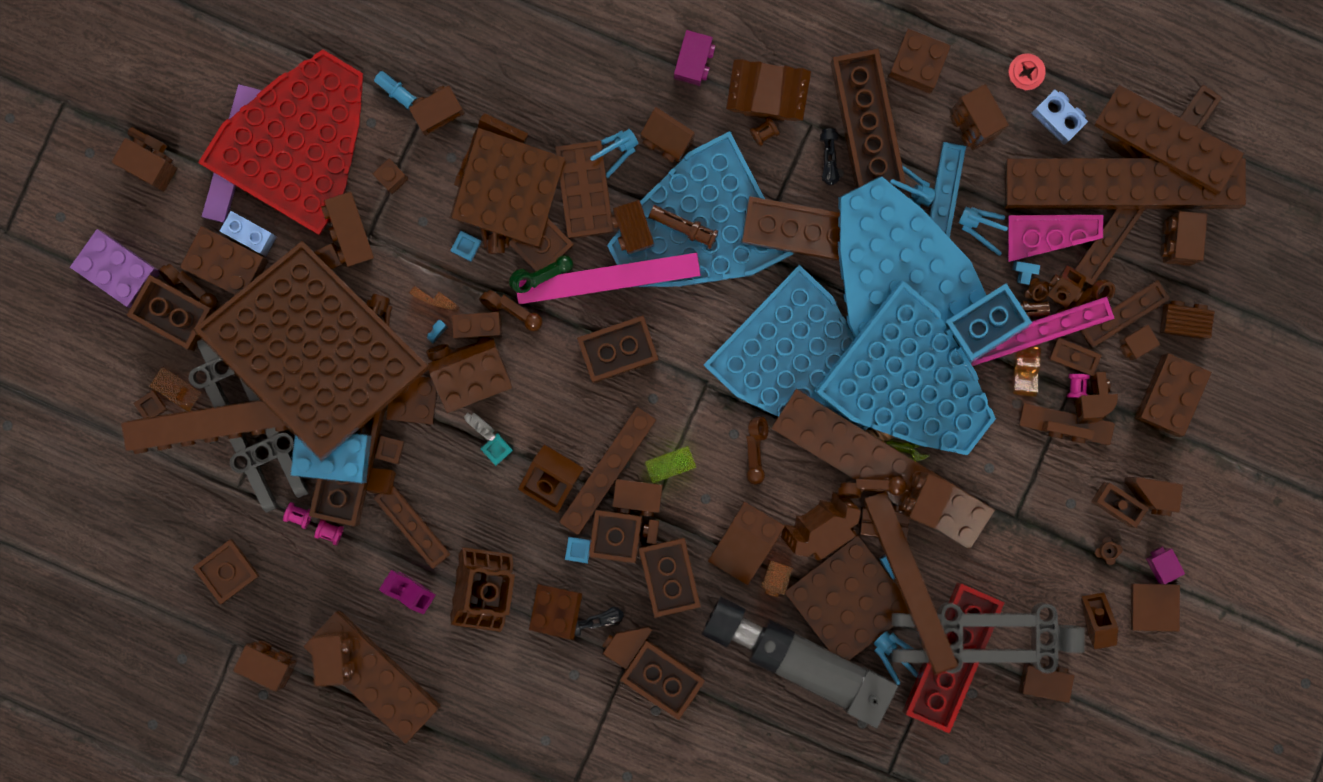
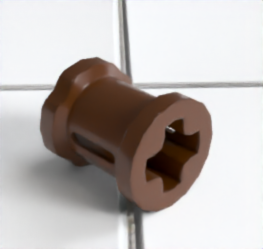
(764, 132)

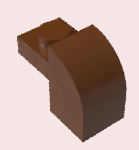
(1099, 404)

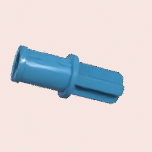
(394, 89)

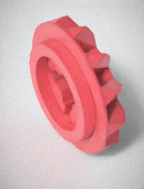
(1028, 61)

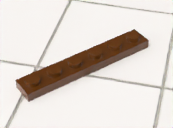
(607, 471)

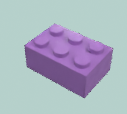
(113, 268)

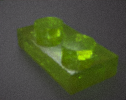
(670, 464)

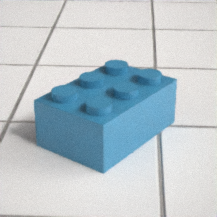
(988, 323)
(345, 463)

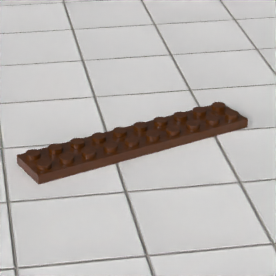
(869, 458)

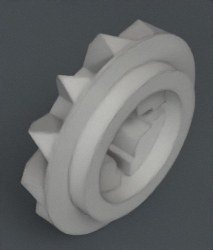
(480, 425)

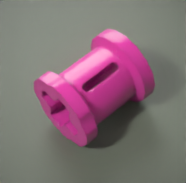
(1078, 385)
(290, 515)
(329, 532)

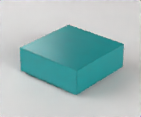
(496, 449)

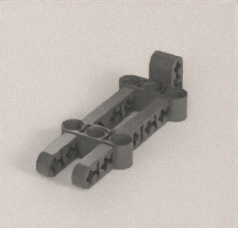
(241, 444)
(1061, 637)

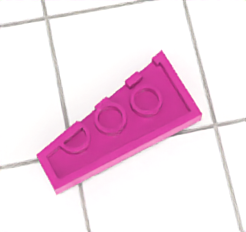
(1045, 233)

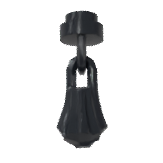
(830, 172)
(610, 617)

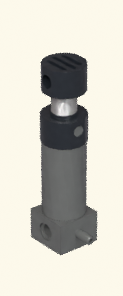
(816, 669)

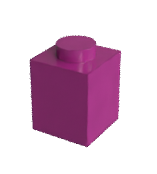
(1164, 565)

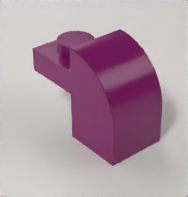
(407, 591)

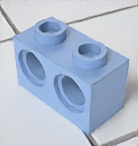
(1056, 121)
(248, 233)

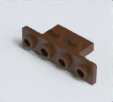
(1065, 424)

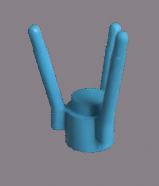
(624, 141)
(921, 193)
(972, 217)
(885, 644)

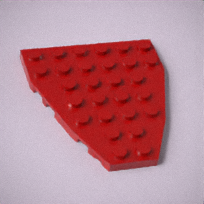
(294, 139)

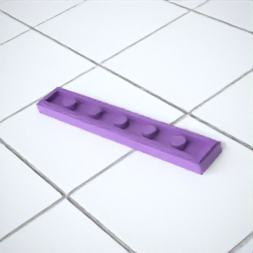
(221, 190)

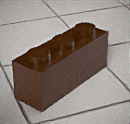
(347, 229)

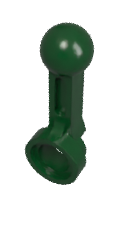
(562, 265)

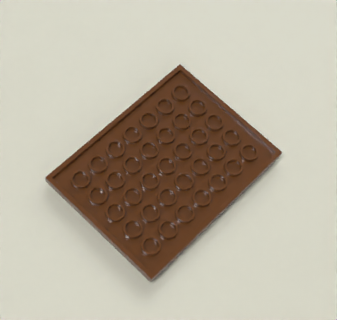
(311, 350)

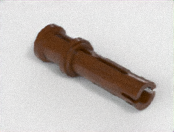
(694, 230)

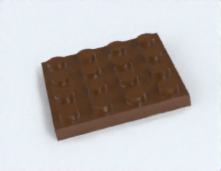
(507, 187)
(848, 599)

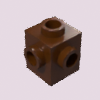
(1066, 286)

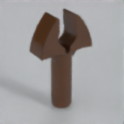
(150, 141)

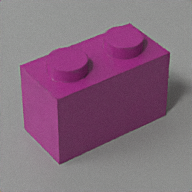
(693, 58)

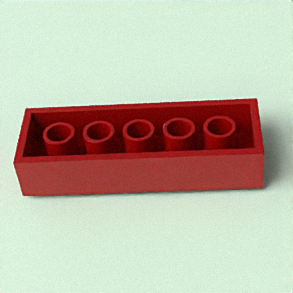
(940, 696)

